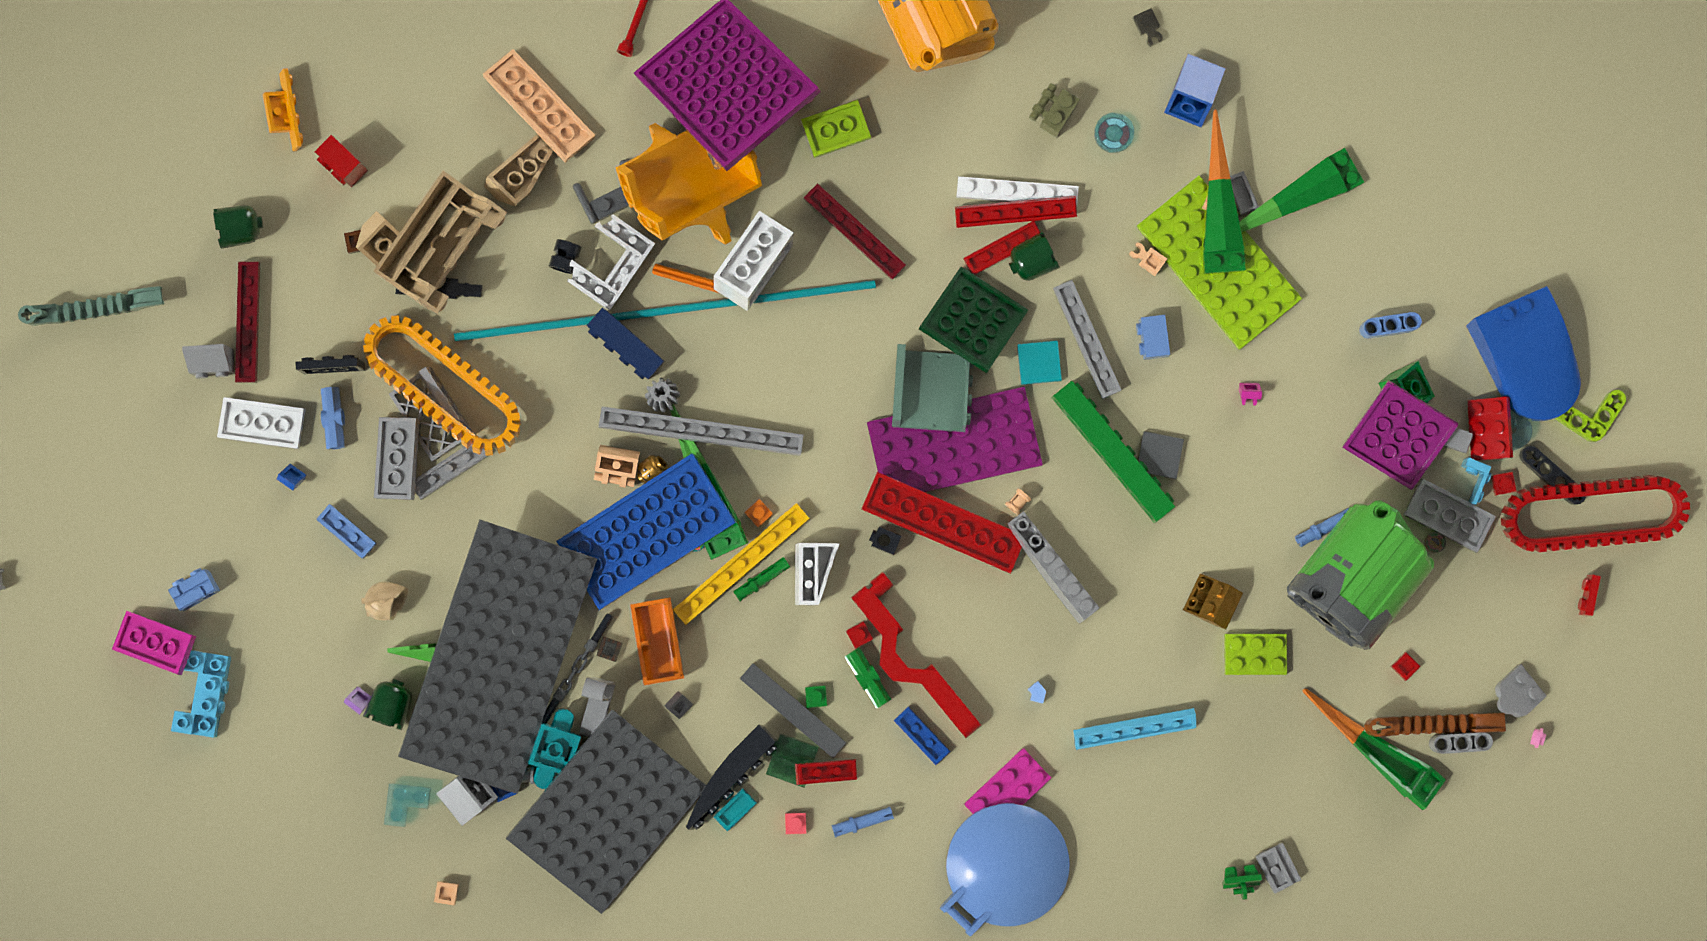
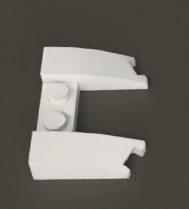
(608, 291)

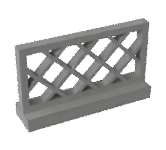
(441, 398)

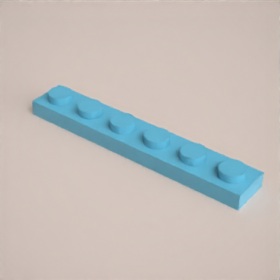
(1134, 729)

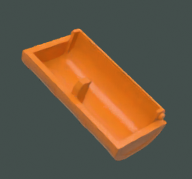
(657, 641)

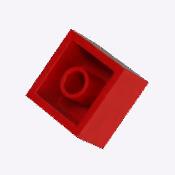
(337, 158)

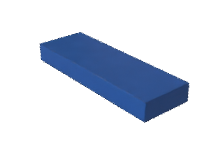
(921, 735)

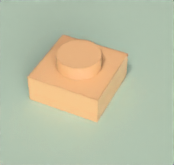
(446, 893)

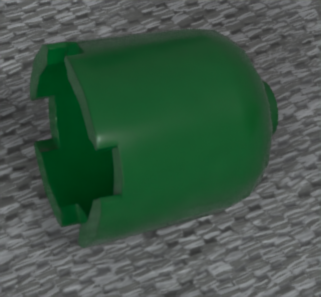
(237, 225)
(1033, 258)
(389, 704)

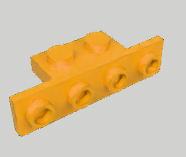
(281, 110)

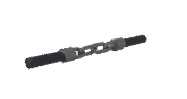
(592, 643)

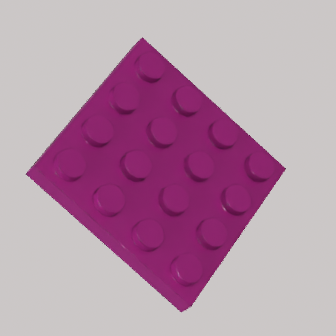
(1400, 435)

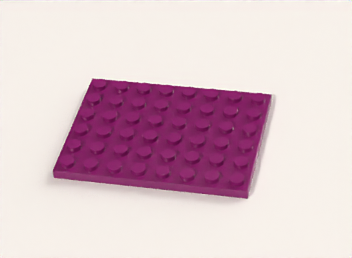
(726, 83)

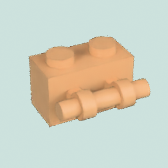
(616, 462)

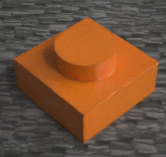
(758, 513)

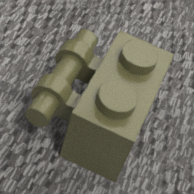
(1059, 113)

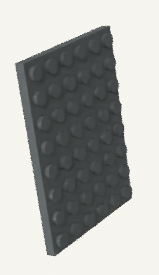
(606, 811)

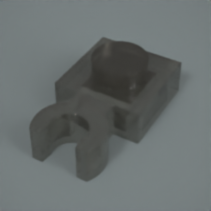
(1146, 24)

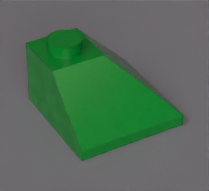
(1412, 380)

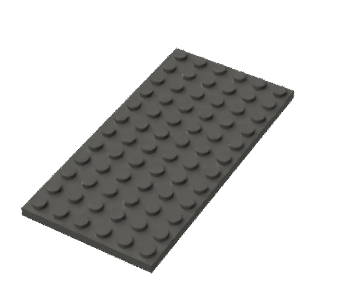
(497, 657)

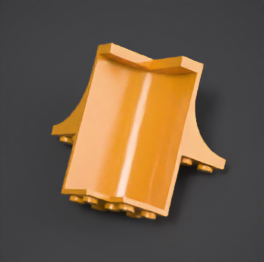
(679, 187)

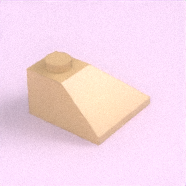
(376, 237)

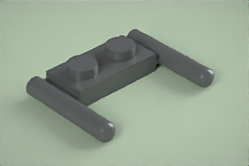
(604, 205)

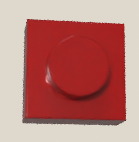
(1503, 483)
(859, 635)

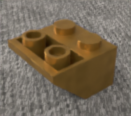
(1213, 601)

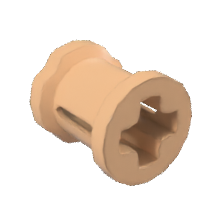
(1018, 501)

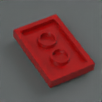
(1490, 428)

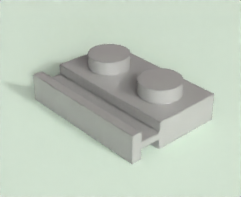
(1278, 867)

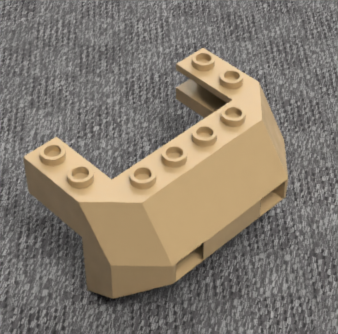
(436, 239)

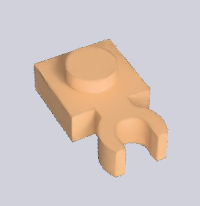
(1151, 260)

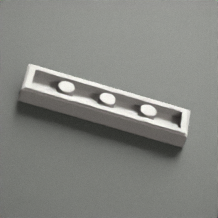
(447, 471)

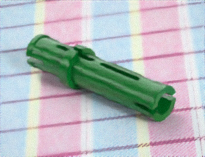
(753, 585)

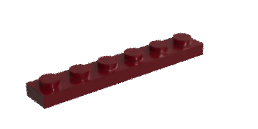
(854, 231)
(247, 322)

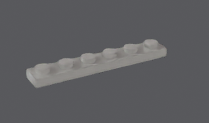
(1087, 339)

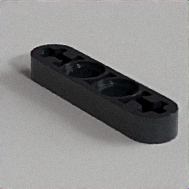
(1554, 472)

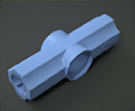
(332, 418)

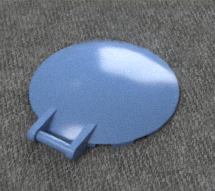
(1005, 867)

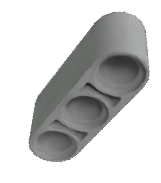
(1451, 742)

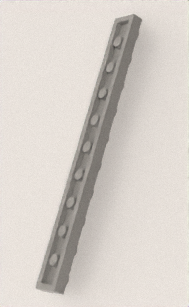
(701, 431)

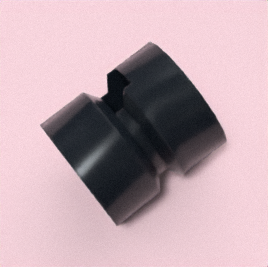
(562, 249)

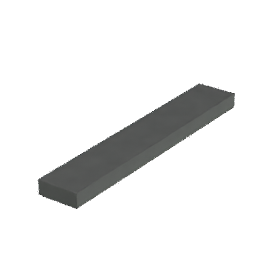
(792, 710)

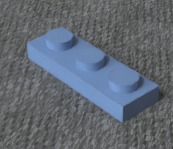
(346, 531)

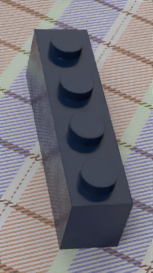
(625, 343)

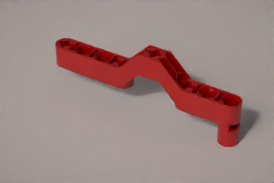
(897, 670)

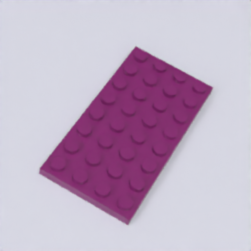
(994, 444)

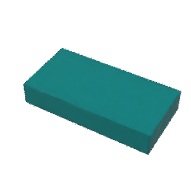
(735, 809)

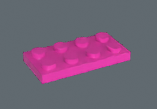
(154, 643)
(1011, 784)

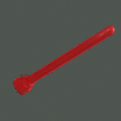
(626, 47)

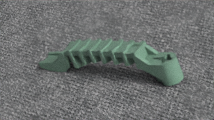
(121, 303)

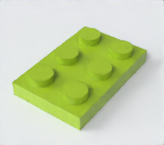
(836, 128)
(1255, 654)

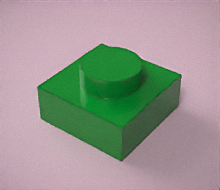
(816, 696)

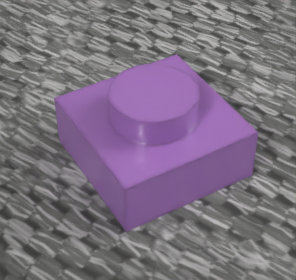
(357, 700)

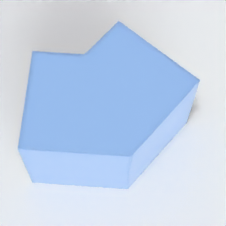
(1037, 692)

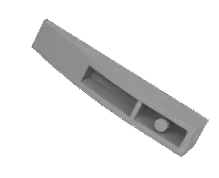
(1053, 568)

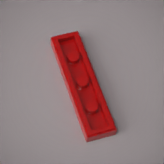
(999, 249)

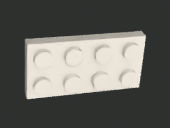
(261, 423)

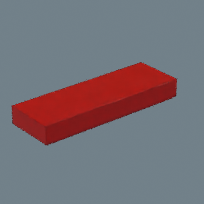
(825, 771)

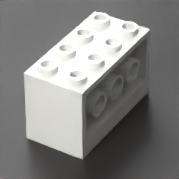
(753, 260)

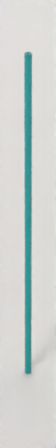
(663, 310)

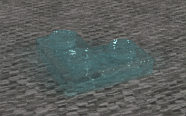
(402, 797)

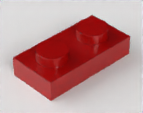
(1587, 602)

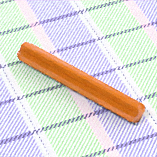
(684, 277)

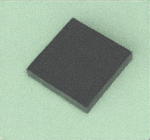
(1161, 454)

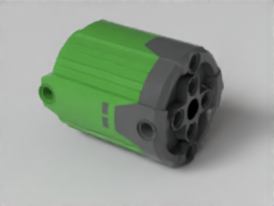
(1362, 574)

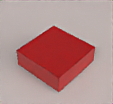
(1405, 666)

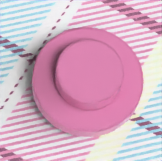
(1538, 737)

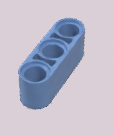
(1399, 322)

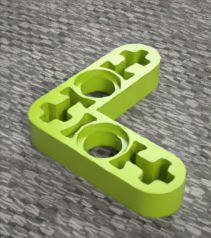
(1595, 422)

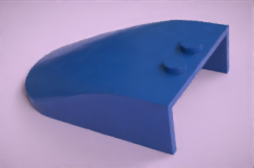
(1529, 355)

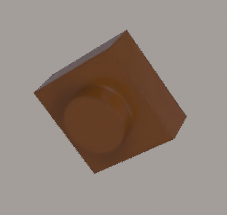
(351, 240)

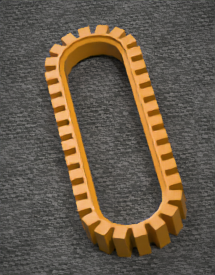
(454, 363)

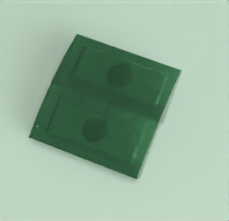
(790, 752)

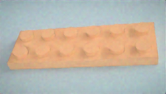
(539, 105)

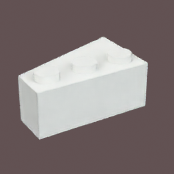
(812, 570)

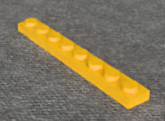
(741, 564)

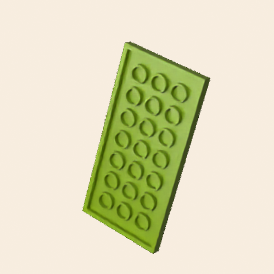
(1237, 301)

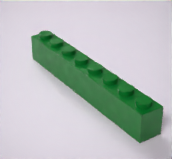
(1113, 452)

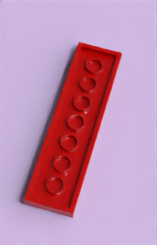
(942, 522)

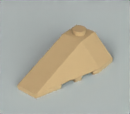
(519, 173)

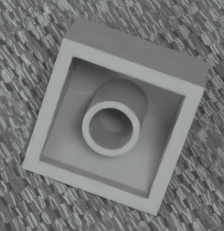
(209, 360)

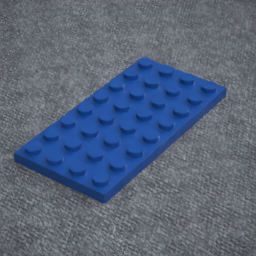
(649, 529)

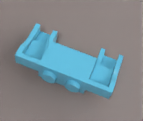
(208, 695)

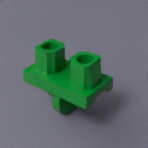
(1251, 878)

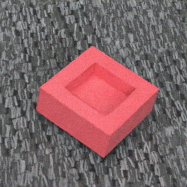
(795, 823)

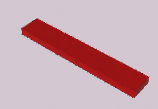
(1016, 211)

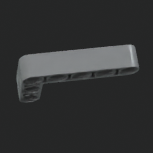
(600, 695)

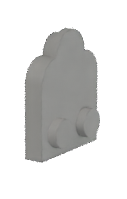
(1518, 693)

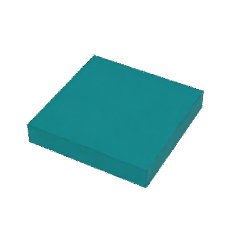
(1039, 362)

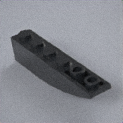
(733, 772)

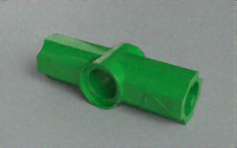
(868, 678)

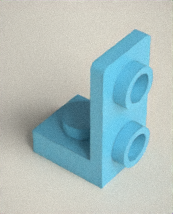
(1475, 467)

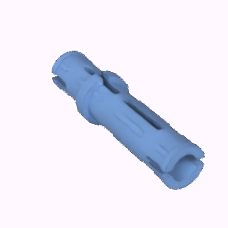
(1316, 531)
(861, 822)

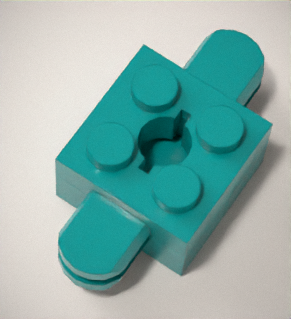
(553, 747)

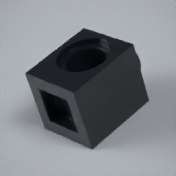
(894, 540)

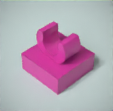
(1250, 391)

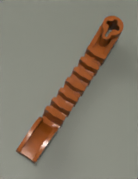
(1436, 724)

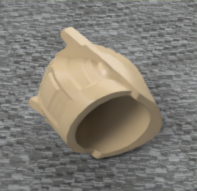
(384, 600)

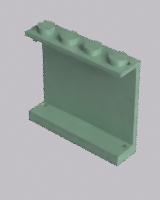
(931, 391)

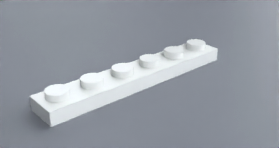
(1010, 190)

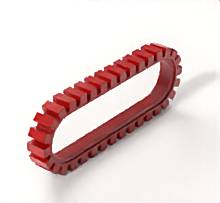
(1601, 538)

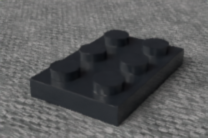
(328, 364)

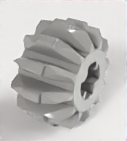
(662, 395)

